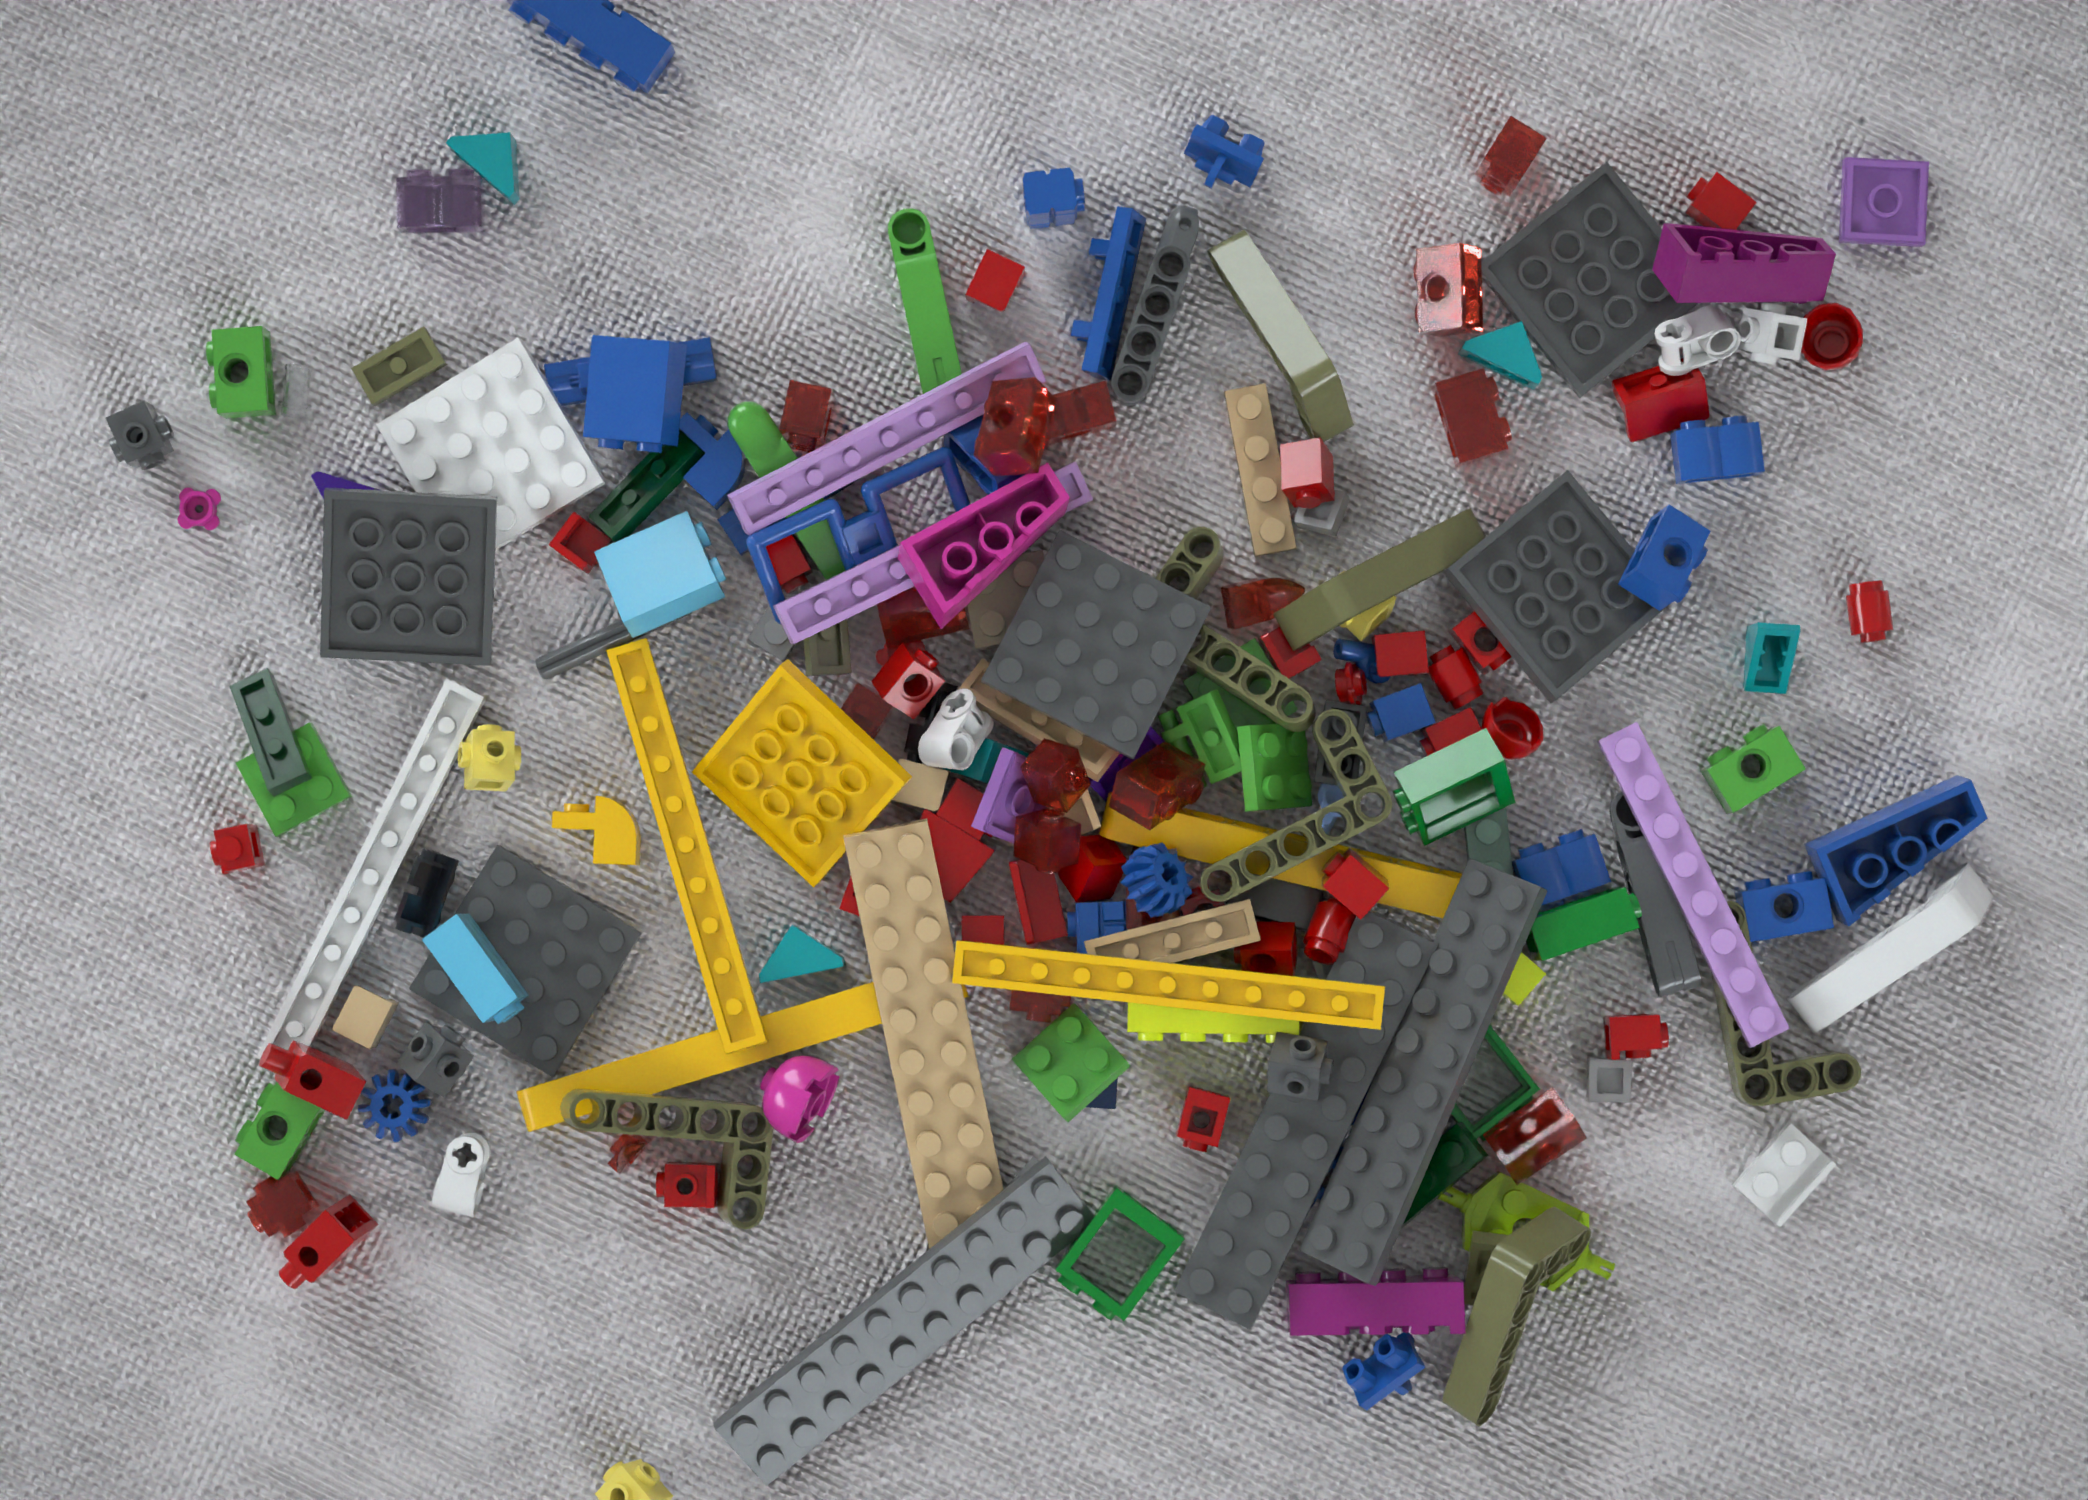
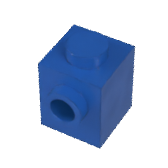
(1400, 713)

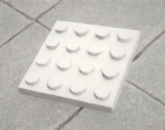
(498, 437)

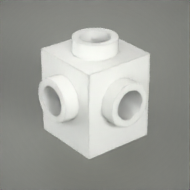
(1771, 333)

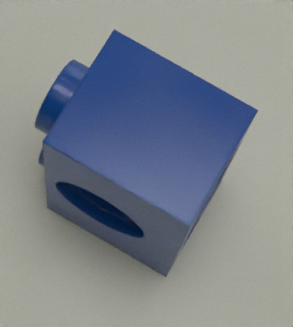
(1650, 574)
(1809, 912)

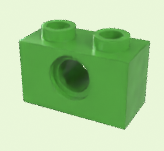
(256, 393)
(1777, 765)
(263, 1149)

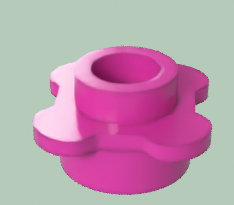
(190, 500)

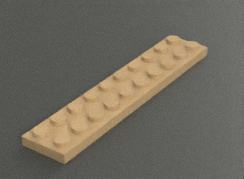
(924, 1023)

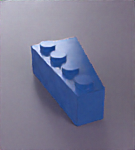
(603, 37)
(1892, 844)

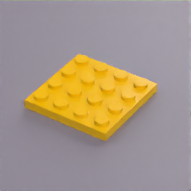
(801, 772)

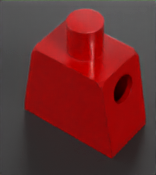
(956, 855)
(327, 1083)
(326, 1242)

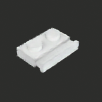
(1784, 1174)

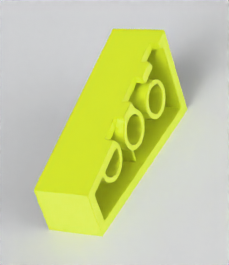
(1193, 1025)

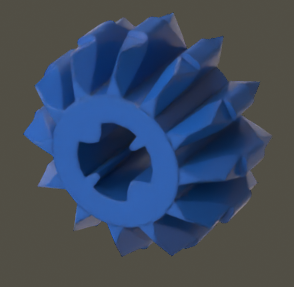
(1156, 880)
(381, 1100)

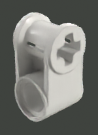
(1697, 338)
(956, 735)
(461, 1182)

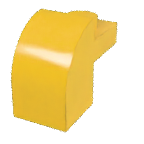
(614, 826)

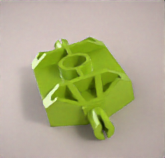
(1501, 1203)

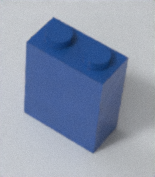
(634, 392)

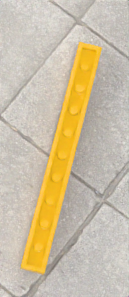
(687, 846)
(1168, 984)

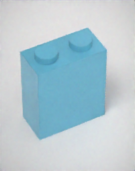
(661, 573)
(476, 969)

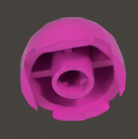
(797, 1094)

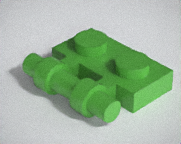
(1210, 732)

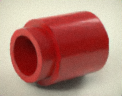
(1869, 611)
(1455, 676)
(1328, 931)

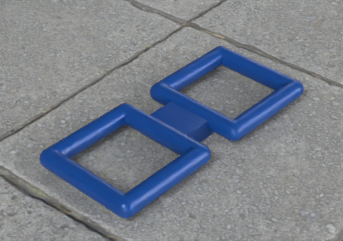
(861, 535)

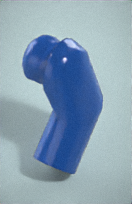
(1362, 654)

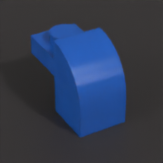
(721, 466)

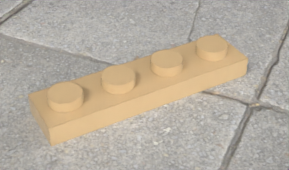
(1259, 470)
(1036, 725)
(1182, 936)

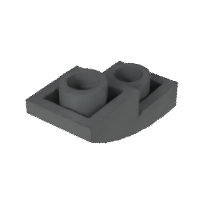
(1333, 730)
(1282, 902)

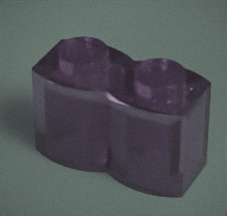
(440, 203)

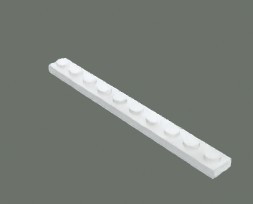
(376, 867)

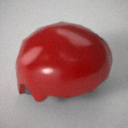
(1831, 336)
(1513, 728)

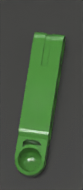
(923, 298)
(769, 451)

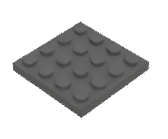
(1585, 280)
(408, 576)
(1553, 587)
(1096, 644)
(554, 945)

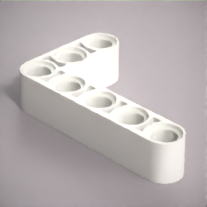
(1949, 913)

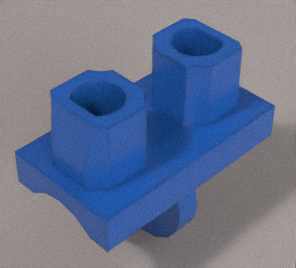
(1222, 157)
(1384, 1371)

